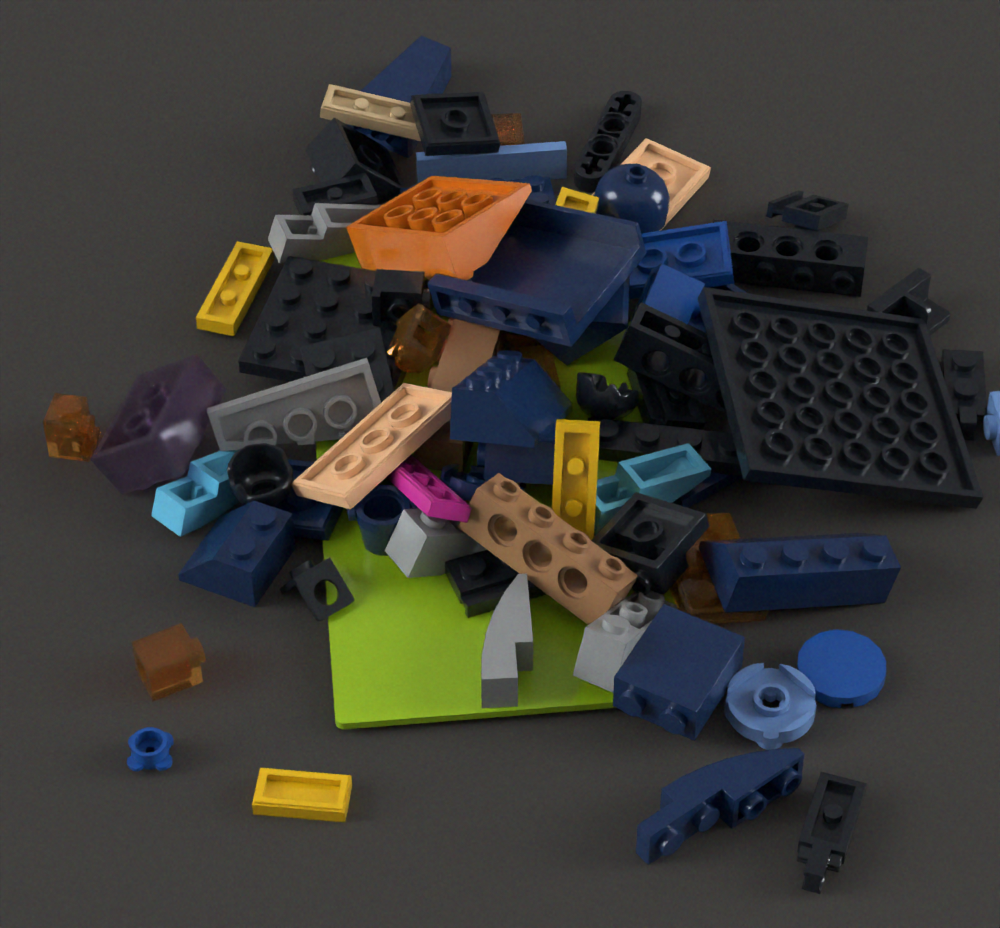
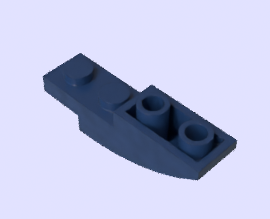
(725, 789)

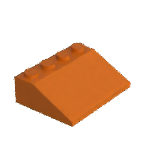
(439, 226)

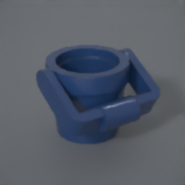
(378, 516)

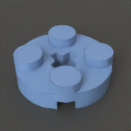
(770, 725)

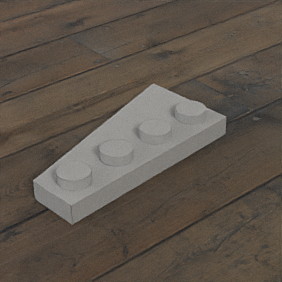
(298, 411)

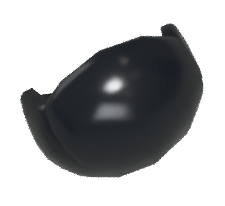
(604, 401)
(260, 474)

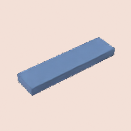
(509, 163)

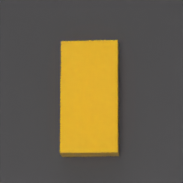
(302, 795)

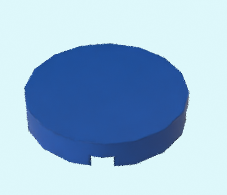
(843, 667)

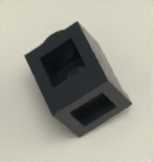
(397, 293)

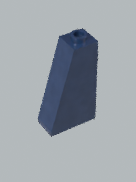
(416, 71)

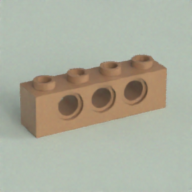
(547, 549)

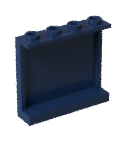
(545, 274)

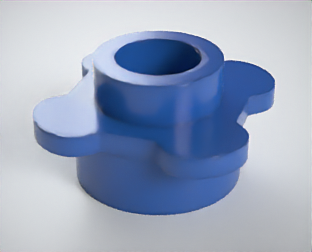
(149, 740)

